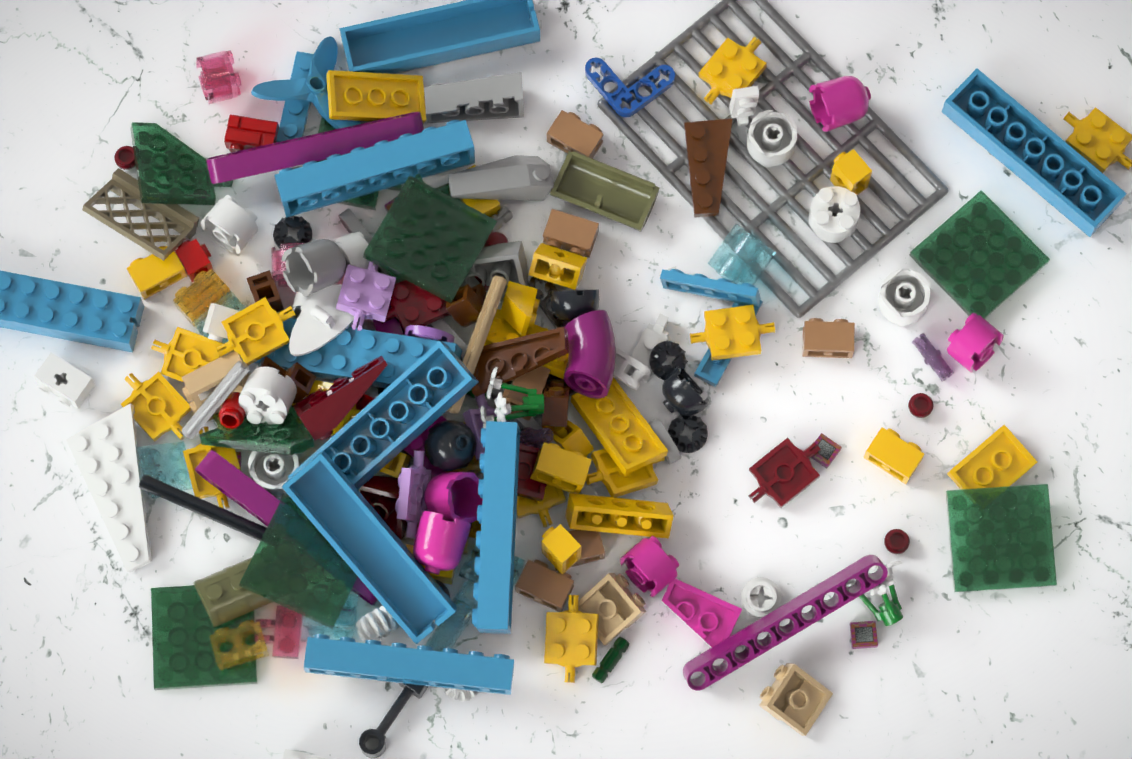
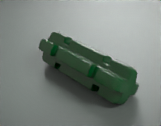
(610, 660)

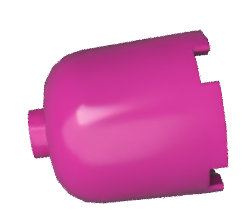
(839, 102)
(454, 496)
(440, 542)

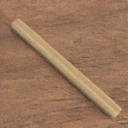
(481, 330)

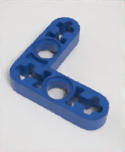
(625, 94)

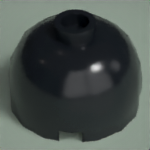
(573, 303)
(682, 394)
(450, 445)

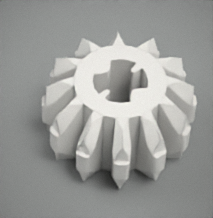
(376, 625)

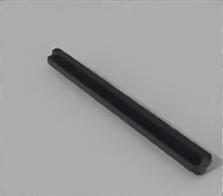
(202, 507)

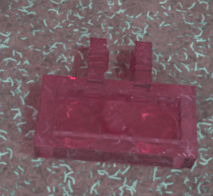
(286, 633)

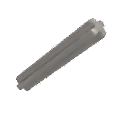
(215, 399)

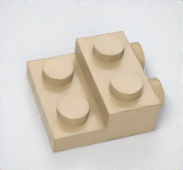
(614, 604)
(795, 698)

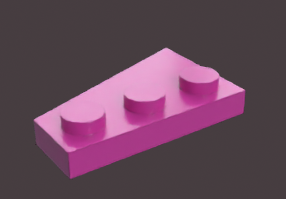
(702, 612)

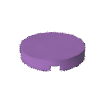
(428, 333)

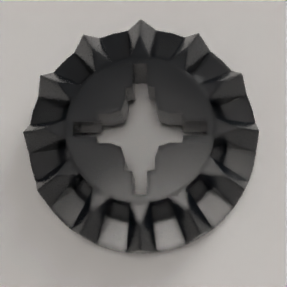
(281, 231)
(658, 357)
(699, 437)

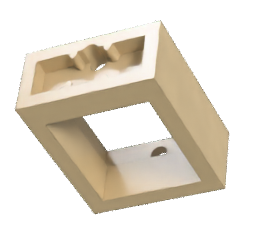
(209, 377)

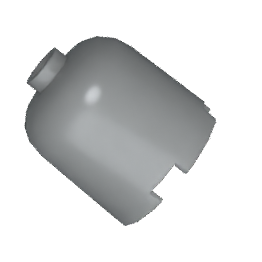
(313, 266)

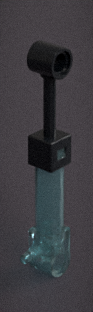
(443, 637)

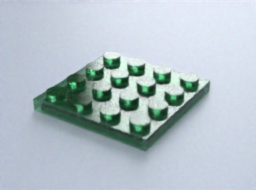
(430, 239)
(979, 256)
(1001, 538)
(299, 567)
(183, 645)

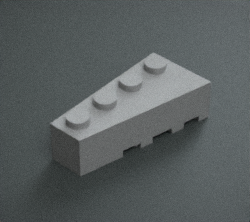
(475, 99)

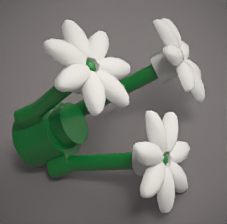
(531, 404)
(889, 609)

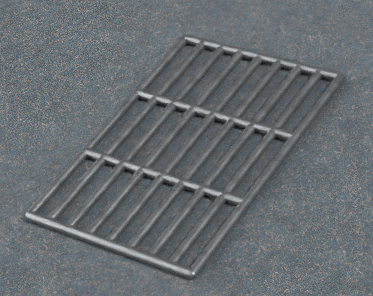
(804, 181)

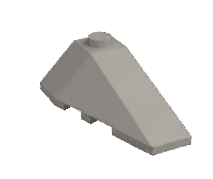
(504, 179)
(500, 260)

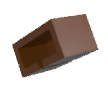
(556, 403)

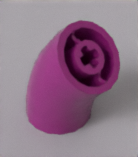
(591, 354)

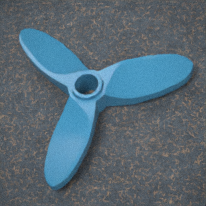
(310, 88)

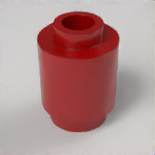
(231, 413)

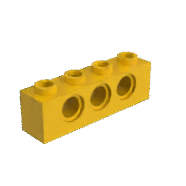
(619, 515)

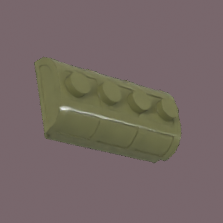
(605, 190)
(224, 597)

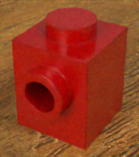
(194, 258)

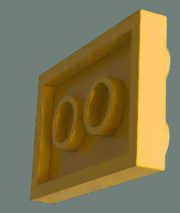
(993, 463)

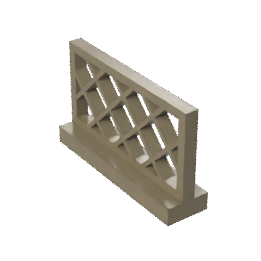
(170, 215)

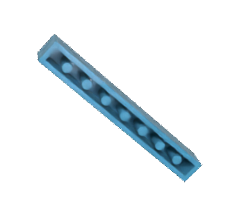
(409, 665)

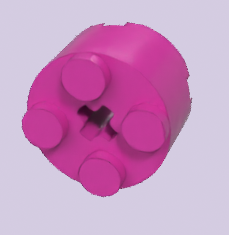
(974, 342)
(650, 566)

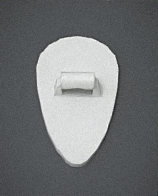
(319, 322)

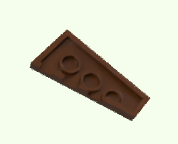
(707, 157)
(519, 356)

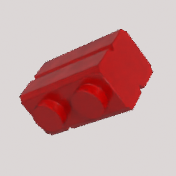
(249, 133)

